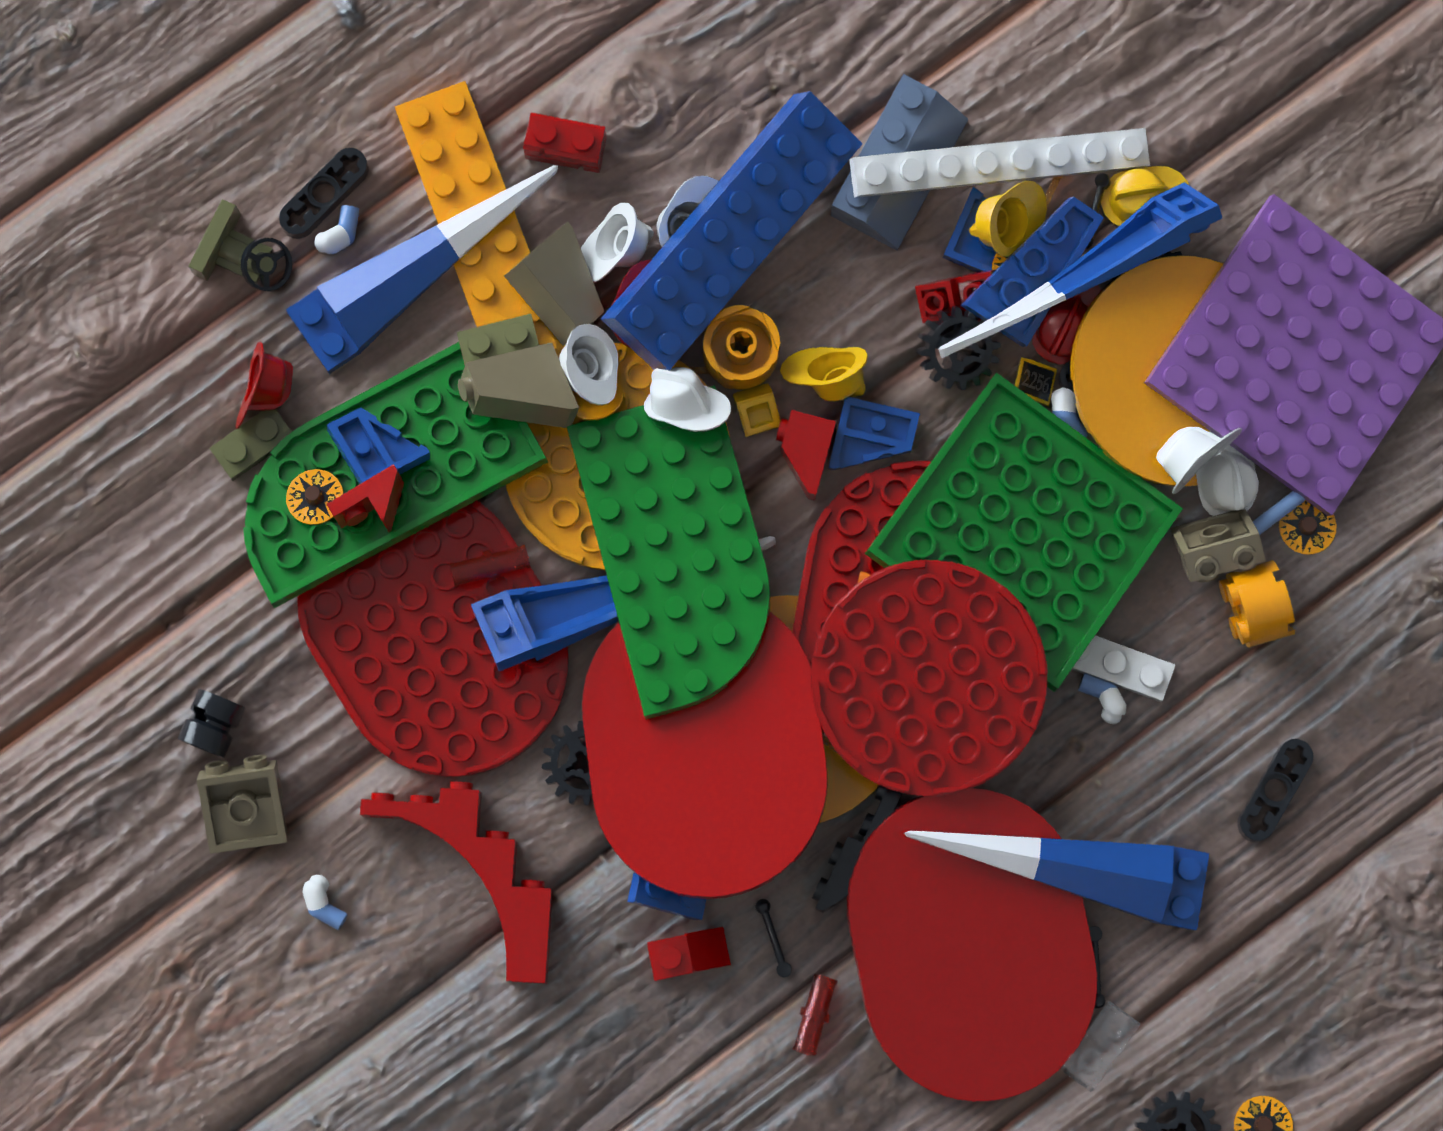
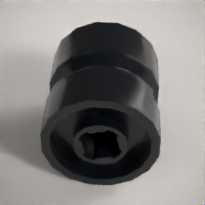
(211, 723)

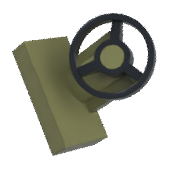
(238, 252)

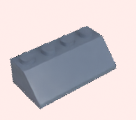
(911, 121)

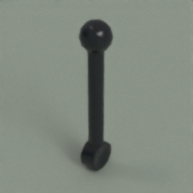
(1102, 182)
(763, 907)
(1096, 934)

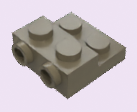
(1218, 545)
(242, 804)

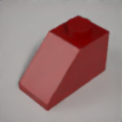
(806, 448)

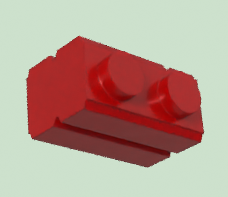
(565, 142)

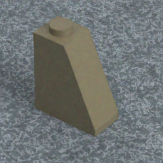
(558, 284)
(520, 387)

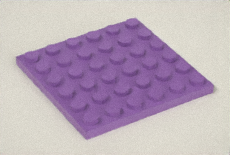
(1300, 355)

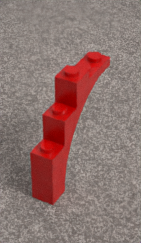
(522, 910)

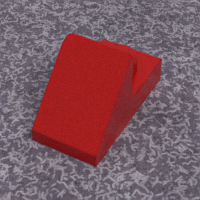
(378, 493)
(688, 953)

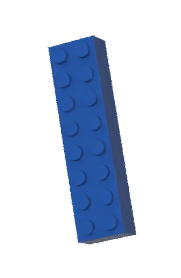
(731, 231)

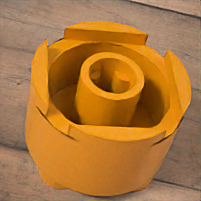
(750, 328)
(1258, 605)

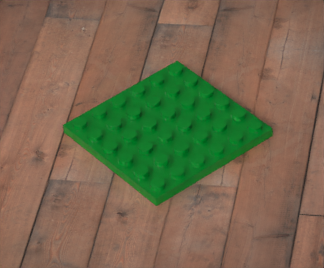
(1035, 514)

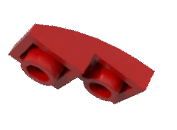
(947, 293)

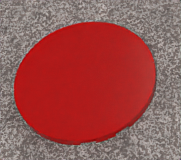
(929, 677)

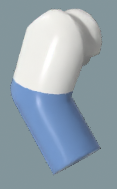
(340, 235)
(1064, 407)
(1108, 694)
(318, 904)

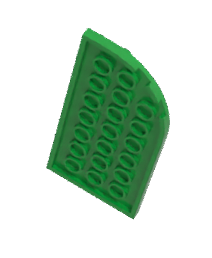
(466, 462)
(674, 553)

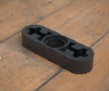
(323, 177)
(1298, 770)

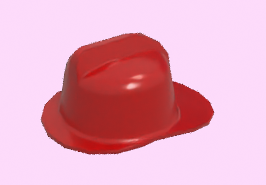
(1059, 327)
(267, 383)

